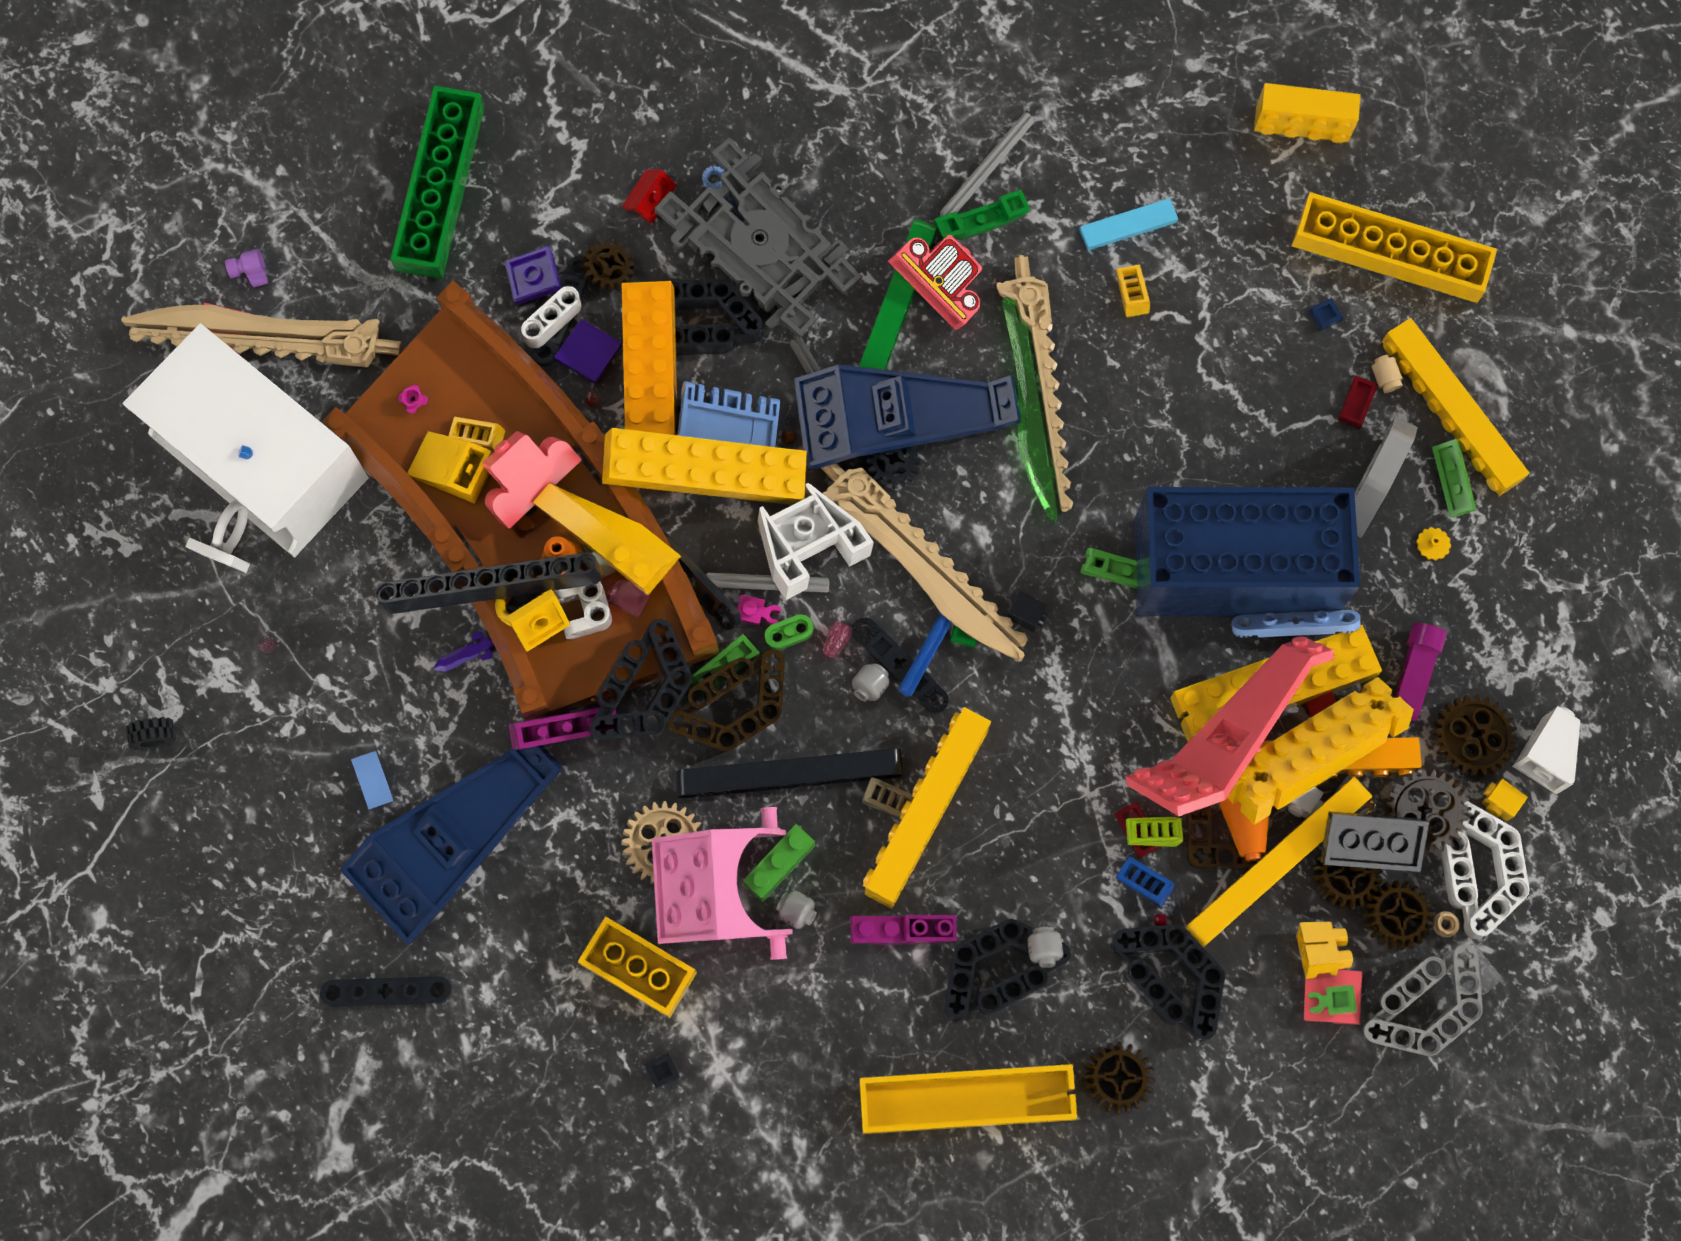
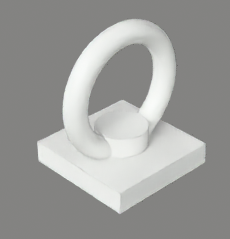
(218, 549)

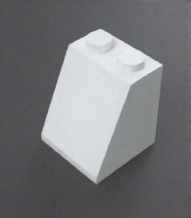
(1552, 751)

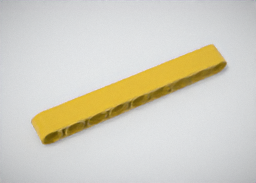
(1275, 864)

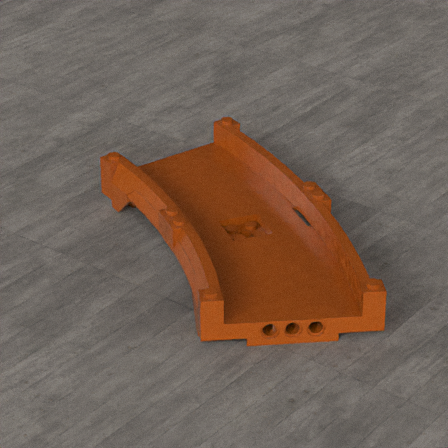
(483, 375)

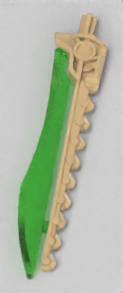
(1034, 313)

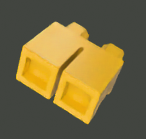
(1319, 948)

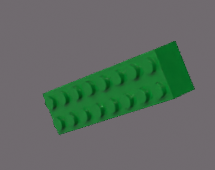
(438, 182)

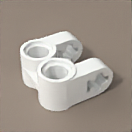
(590, 605)

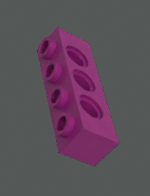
(554, 728)

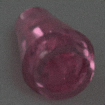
(836, 639)

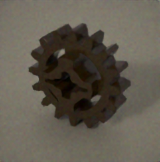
(597, 268)

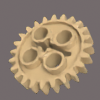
(656, 821)

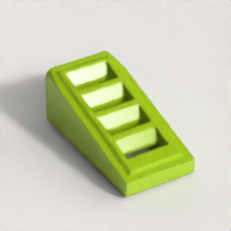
(1167, 824)

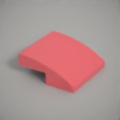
(1319, 985)

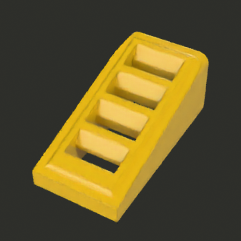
(1137, 304)
(492, 434)

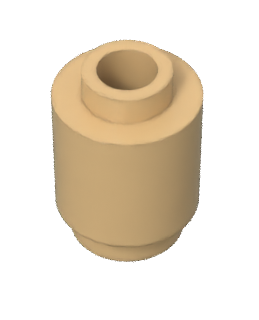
(1387, 373)

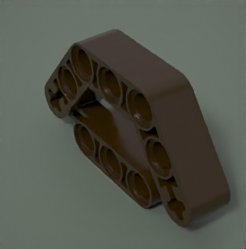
(733, 680)

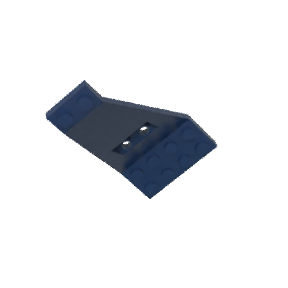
(848, 413)
(410, 869)

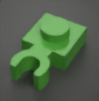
(1338, 1000)

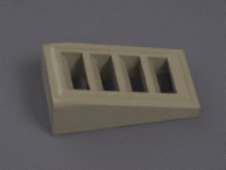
(867, 799)

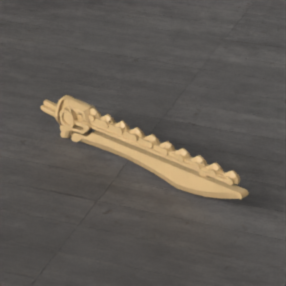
(341, 341)
(866, 502)

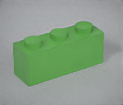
(779, 863)

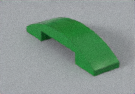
(985, 218)

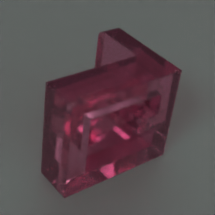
(627, 597)

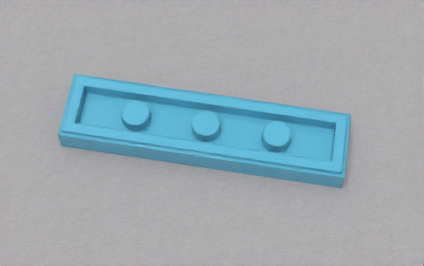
(1128, 224)

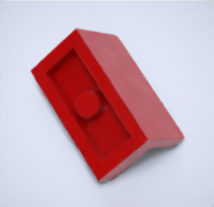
(648, 193)

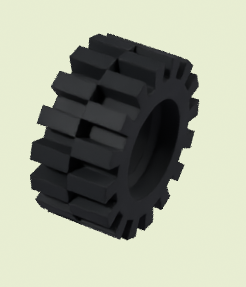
(150, 733)

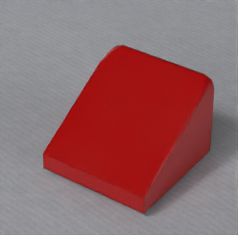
(1320, 703)

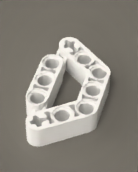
(1504, 877)

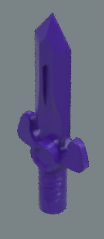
(466, 653)

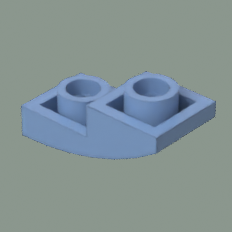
(372, 780)

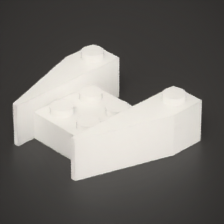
(805, 531)

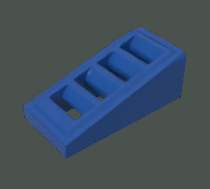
(1148, 894)

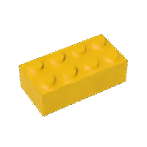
(1307, 113)
(637, 967)

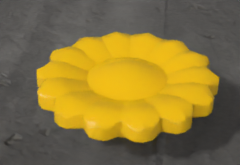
(1433, 543)

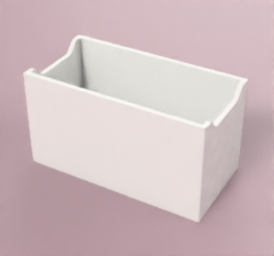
(212, 402)

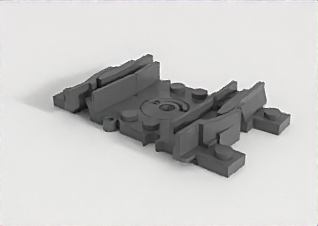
(781, 267)

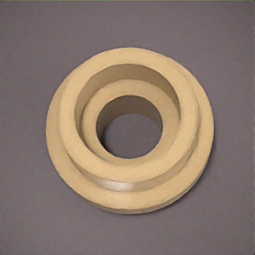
(1451, 919)

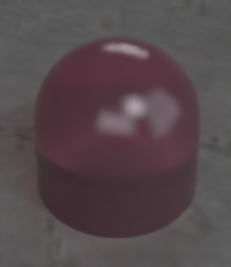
(267, 645)

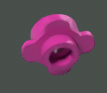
(408, 393)

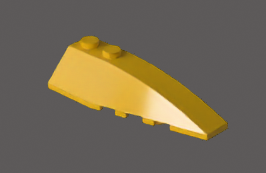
(613, 537)

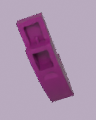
(903, 929)

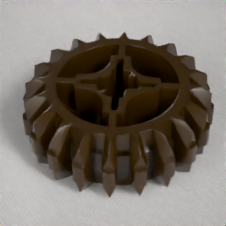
(1346, 884)
(1398, 926)
(1118, 1090)

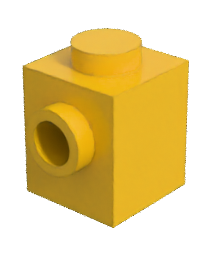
(1503, 799)

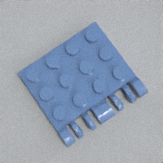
(727, 420)

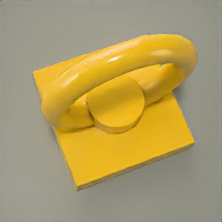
(535, 620)

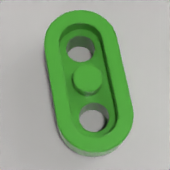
(788, 631)

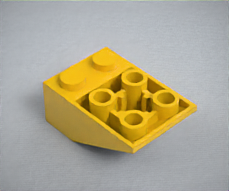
(451, 465)

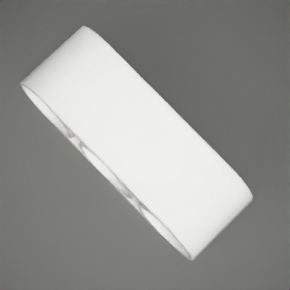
(549, 328)

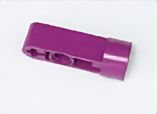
(1424, 645)

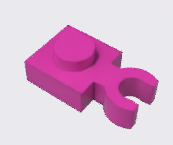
(753, 610)

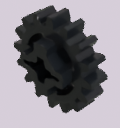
(901, 466)

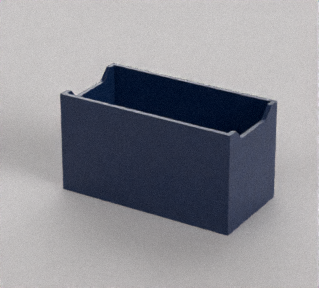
(1245, 550)

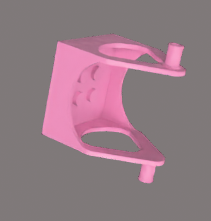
(699, 886)

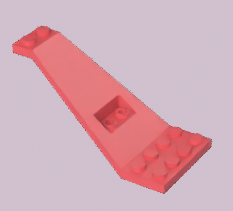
(1225, 745)

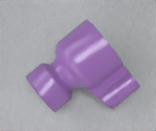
(251, 264)

